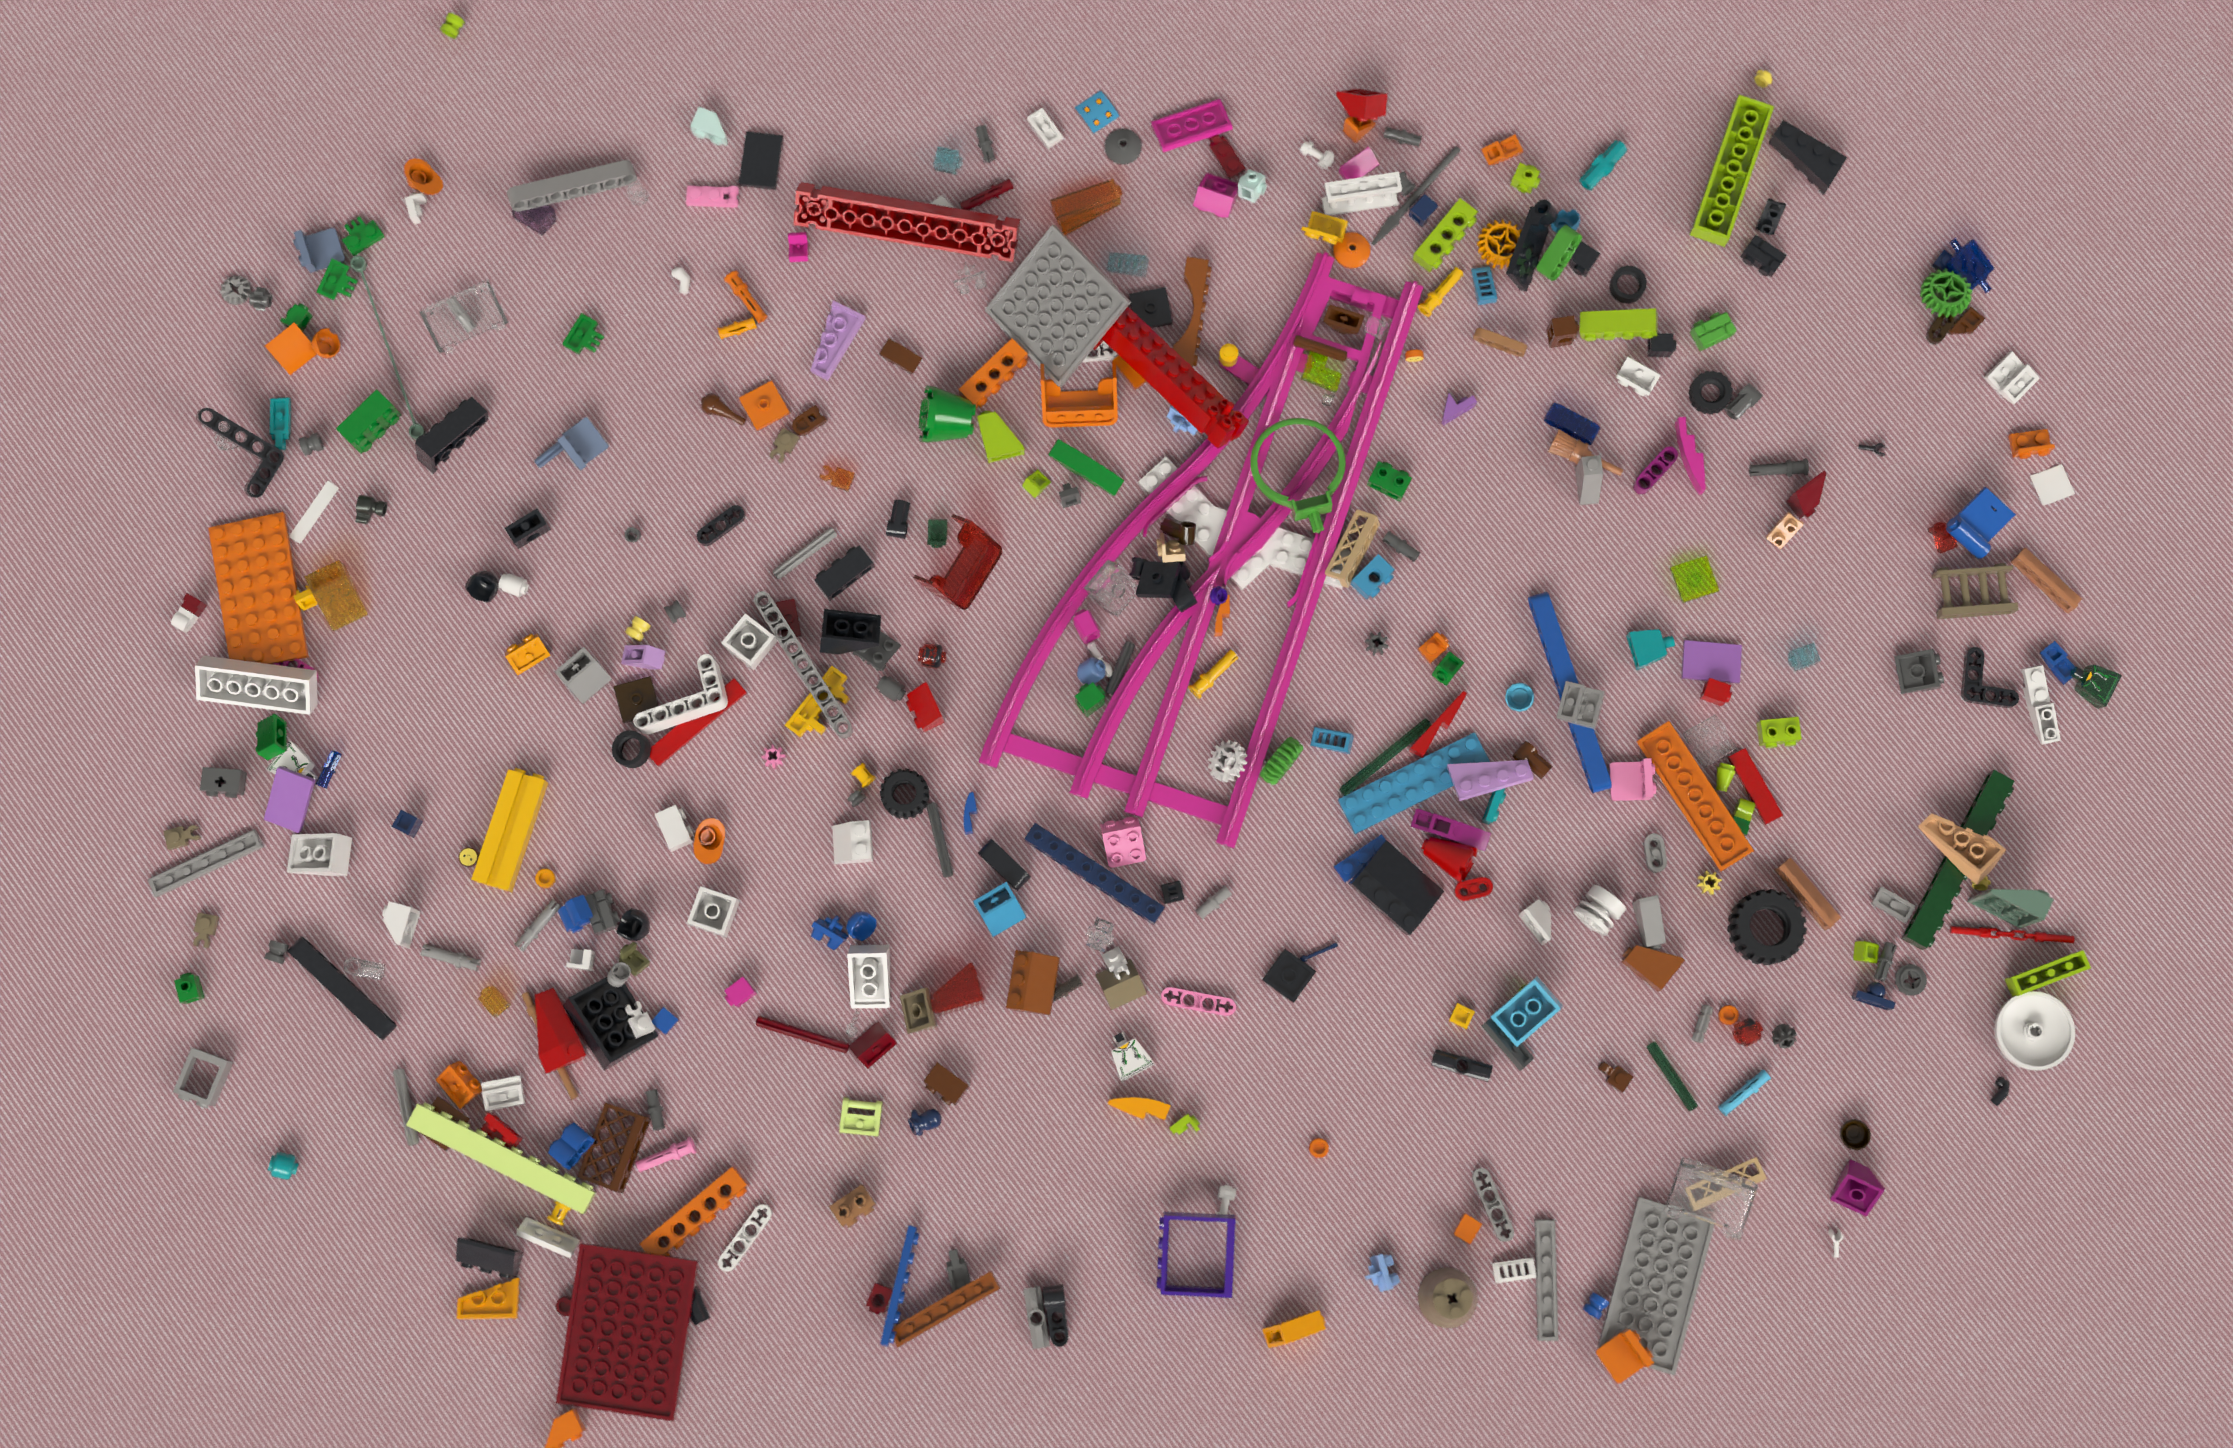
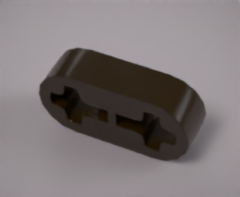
(1943, 329)

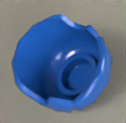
(861, 925)

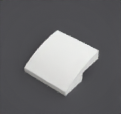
(2011, 377)

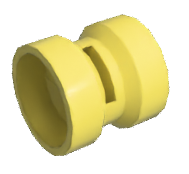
(638, 627)

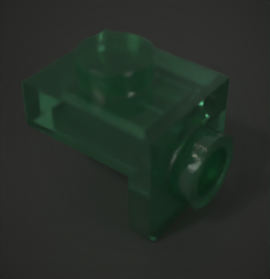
(937, 532)

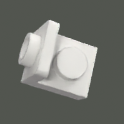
(413, 204)

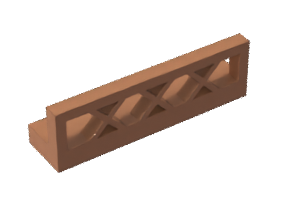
(2046, 580)
(1807, 894)

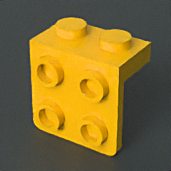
(1325, 226)

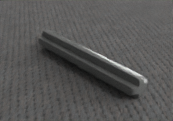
(939, 840)

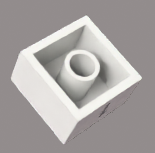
(749, 641)
(713, 911)

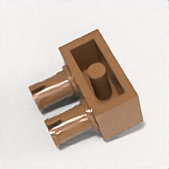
(852, 1206)

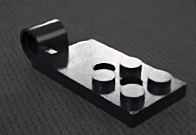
(1530, 243)

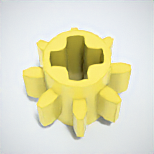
(1704, 887)

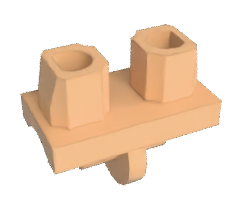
(1784, 530)

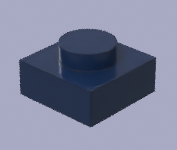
(1941, 260)

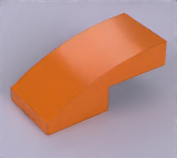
(1502, 151)
(1223, 612)

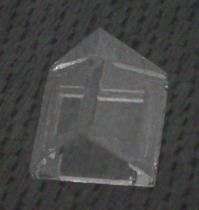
(1375, 326)

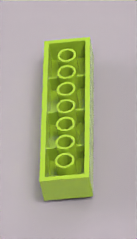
(1731, 170)

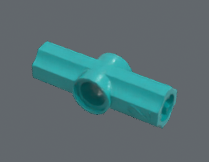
(1603, 165)

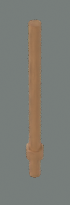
(562, 1072)

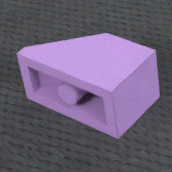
(643, 656)

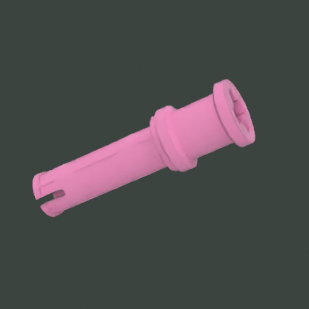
(675, 1152)

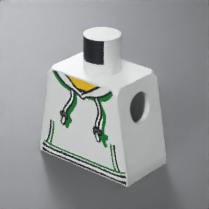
(294, 760)
(1129, 1057)

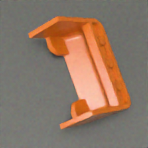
(1079, 407)

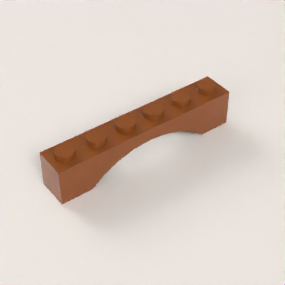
(1195, 278)

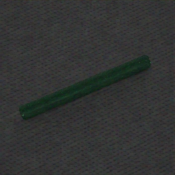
(1384, 757)

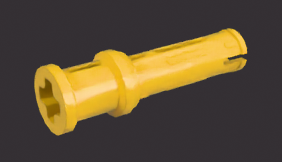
(1435, 297)
(1207, 679)

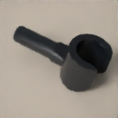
(1874, 448)

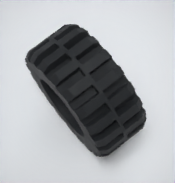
(1788, 913)

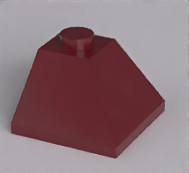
(1807, 497)

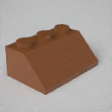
(1032, 982)

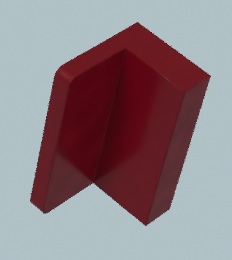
(872, 1045)

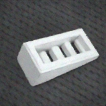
(1531, 1268)

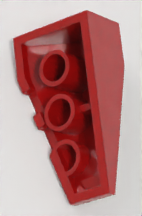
(555, 1033)

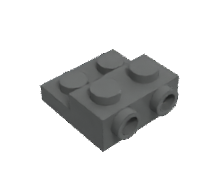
(1919, 671)

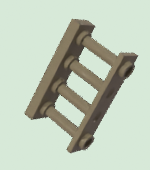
(1967, 609)

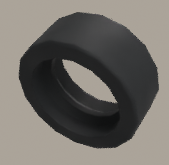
(1628, 270)
(619, 742)

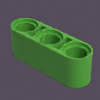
(1559, 252)

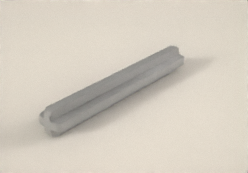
(804, 553)
(405, 1105)

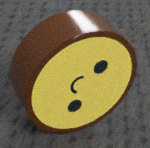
(468, 857)

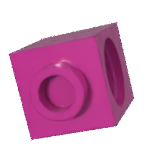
(739, 992)

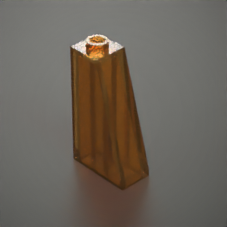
(1085, 205)

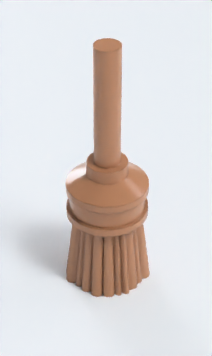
(1570, 448)

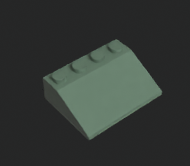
(2014, 905)

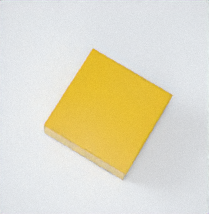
(1461, 1016)

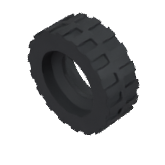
(1718, 380)

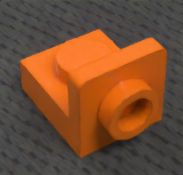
(1434, 647)

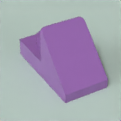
(1453, 410)

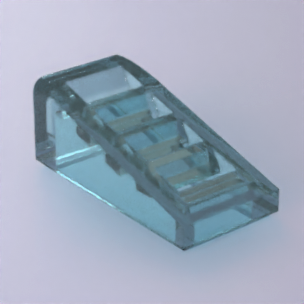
(1141, 272)

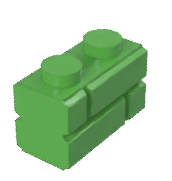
(1712, 331)

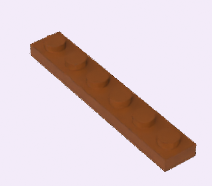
(945, 1308)

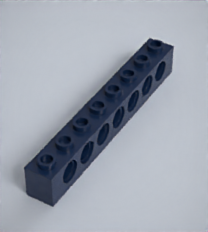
(1094, 874)

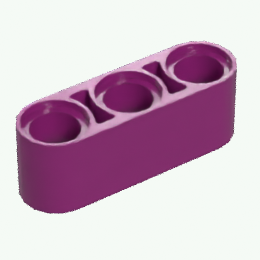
(1651, 478)

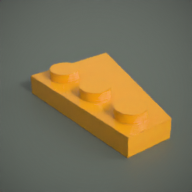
(492, 1303)

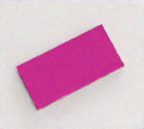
(1191, 125)

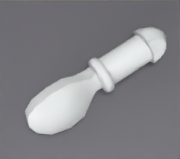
(1095, 652)

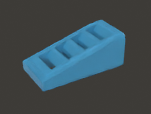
(1486, 299)
(1348, 744)

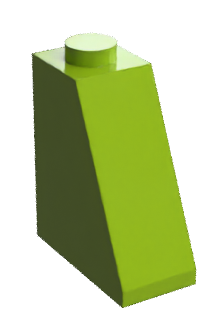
(998, 438)

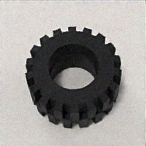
(897, 779)

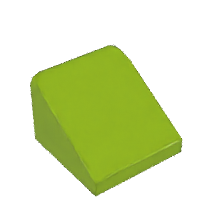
(1036, 483)
(1866, 952)

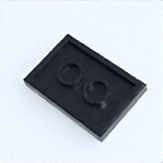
(761, 160)

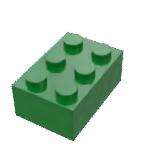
(369, 422)

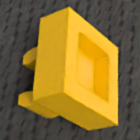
(305, 599)

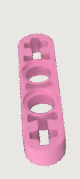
(1197, 1005)

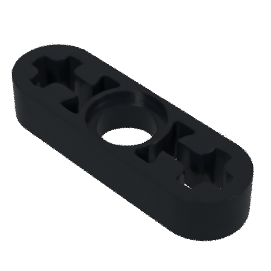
(735, 522)

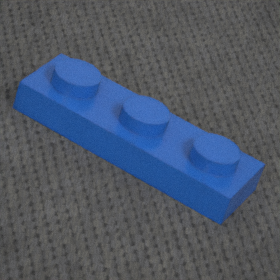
(1351, 865)

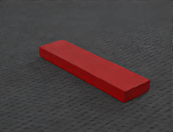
(1755, 786)

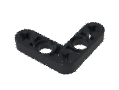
(1976, 685)

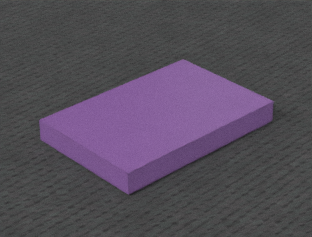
(1711, 660)
(289, 799)

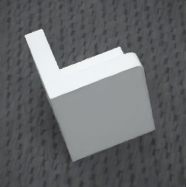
(581, 959)

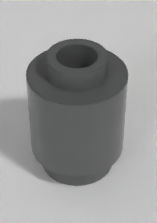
(891, 688)

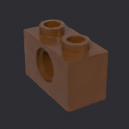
(1562, 331)

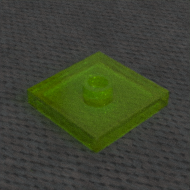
(1694, 579)

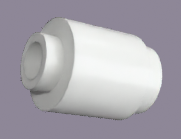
(513, 584)

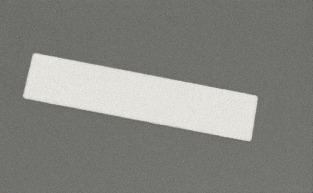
(313, 512)

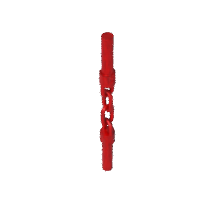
(1985, 932)

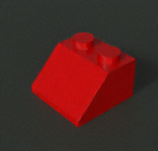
(1363, 103)
(924, 707)

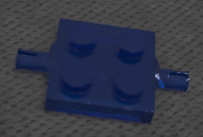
(1971, 264)

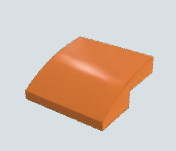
(291, 349)

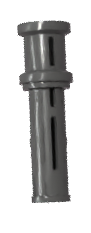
(1788, 468)

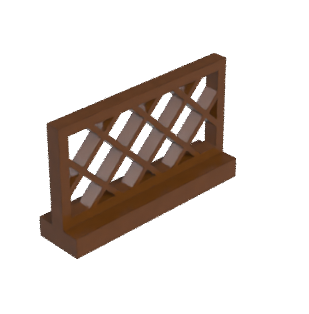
(628, 1155)

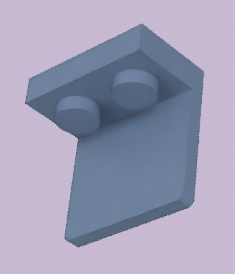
(582, 443)

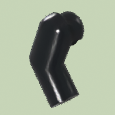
(2003, 1091)

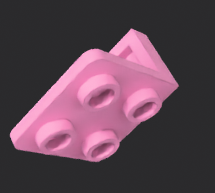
(1632, 780)
(1123, 842)

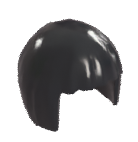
(482, 586)
(633, 925)

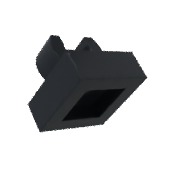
(1172, 892)

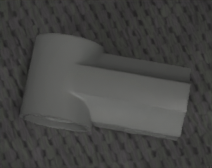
(1746, 398)

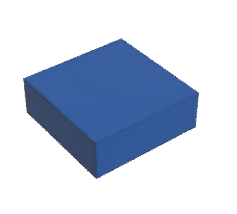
(665, 1020)

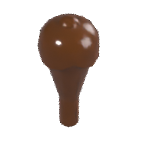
(713, 405)

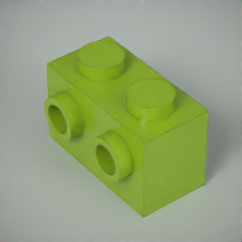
(1779, 731)

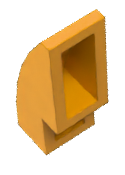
(1140, 1106)

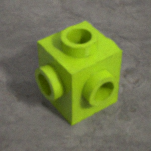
(1525, 178)

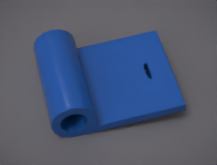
(1979, 522)

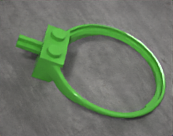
(1309, 507)

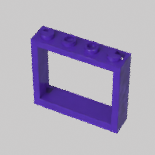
(1200, 1291)

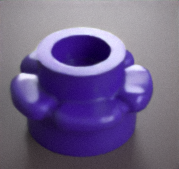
(1218, 595)

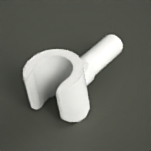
(1836, 1239)

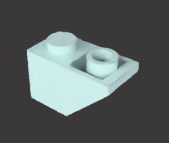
(708, 125)

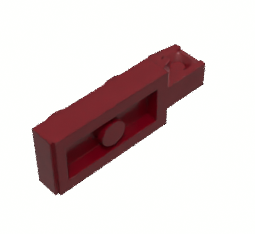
(1226, 156)

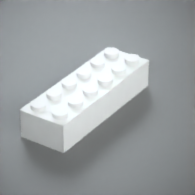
(256, 685)

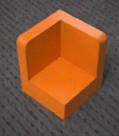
(1467, 1228)

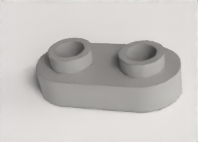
(1655, 853)

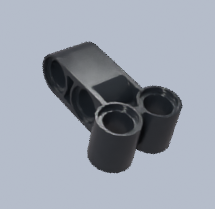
(1182, 594)
(1055, 1302)

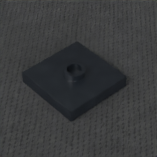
(1152, 307)
(1158, 579)
(1289, 975)

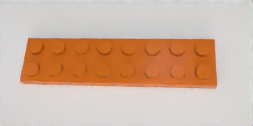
(1695, 796)

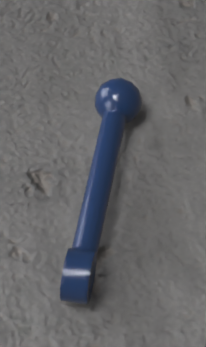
(1304, 958)

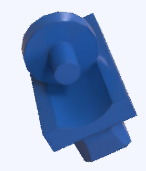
(830, 928)

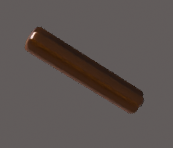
(1319, 348)

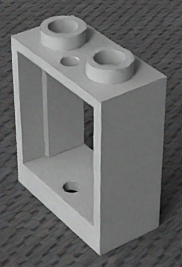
(211, 1100)

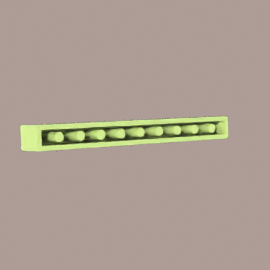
(500, 1158)

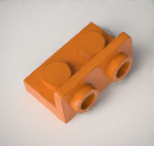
(2030, 443)
(459, 1084)

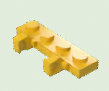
(807, 714)

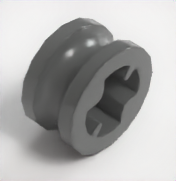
(856, 798)

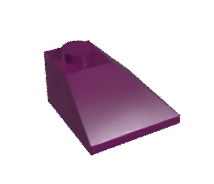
(1857, 1188)

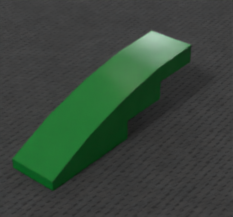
(1085, 467)

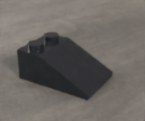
(849, 631)

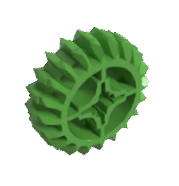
(1935, 297)
(1281, 761)

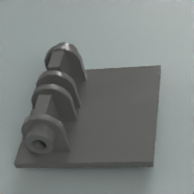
(881, 654)

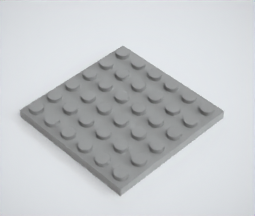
(1057, 305)

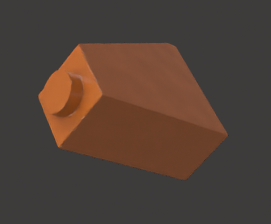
(1652, 965)

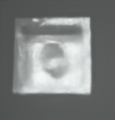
(1112, 588)

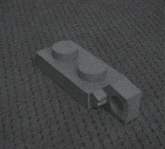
(957, 1271)

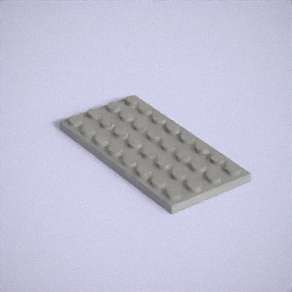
(1658, 1281)

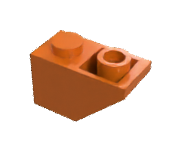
(564, 1428)

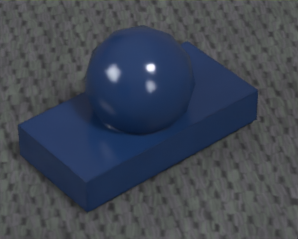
(1874, 996)

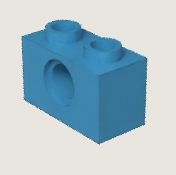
(1378, 567)

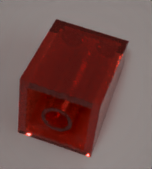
(958, 993)

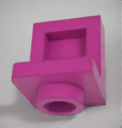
(798, 247)

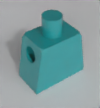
(1648, 646)

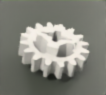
(1228, 761)

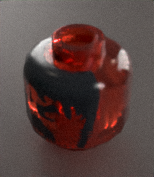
(931, 655)
(1747, 1032)

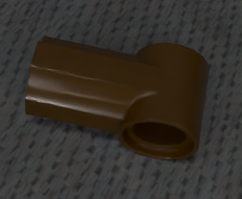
(1183, 531)

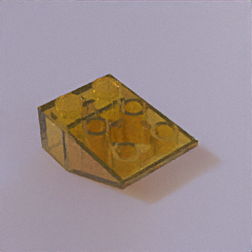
(336, 595)

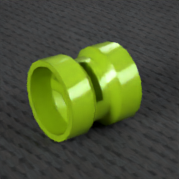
(452, 25)

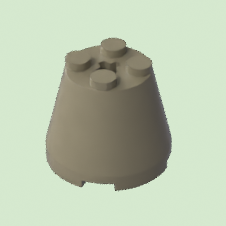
(1434, 1300)

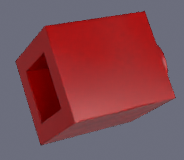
(1716, 692)

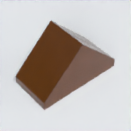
(1343, 320)

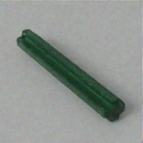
(1672, 1076)

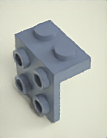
(318, 249)

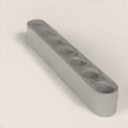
(571, 185)

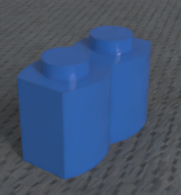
(575, 914)
(571, 1145)

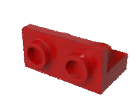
(499, 1129)

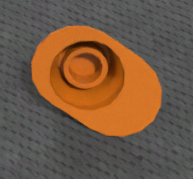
(422, 177)
(709, 841)

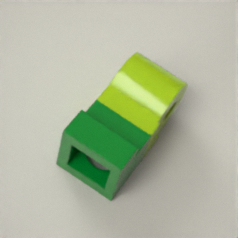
(1743, 813)

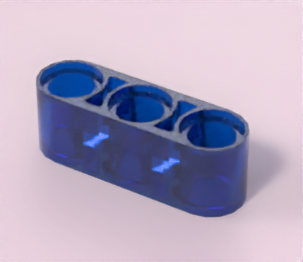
(1572, 423)

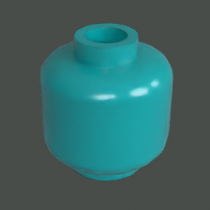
(283, 1165)

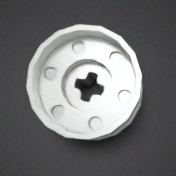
(1597, 912)

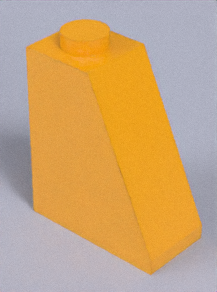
(1294, 1329)

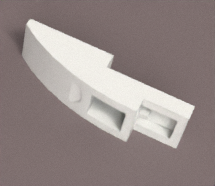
(2039, 705)

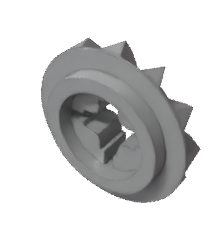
(233, 298)

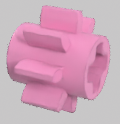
(775, 752)

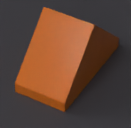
(1357, 129)

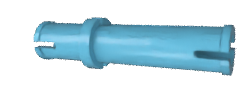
(1744, 1092)

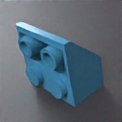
(999, 909)

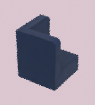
(1422, 210)
(407, 823)

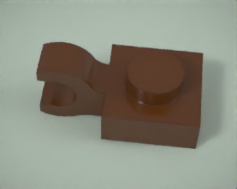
(1617, 1077)

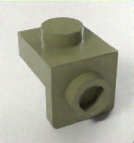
(633, 959)

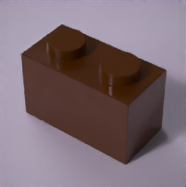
(946, 1084)

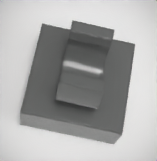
(1069, 496)

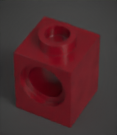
(879, 1289)

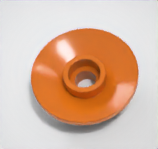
(1352, 258)

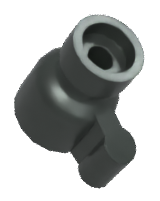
(367, 506)

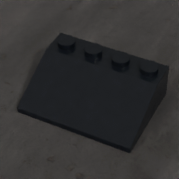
(1396, 888)
(604, 1022)

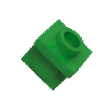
(1447, 668)

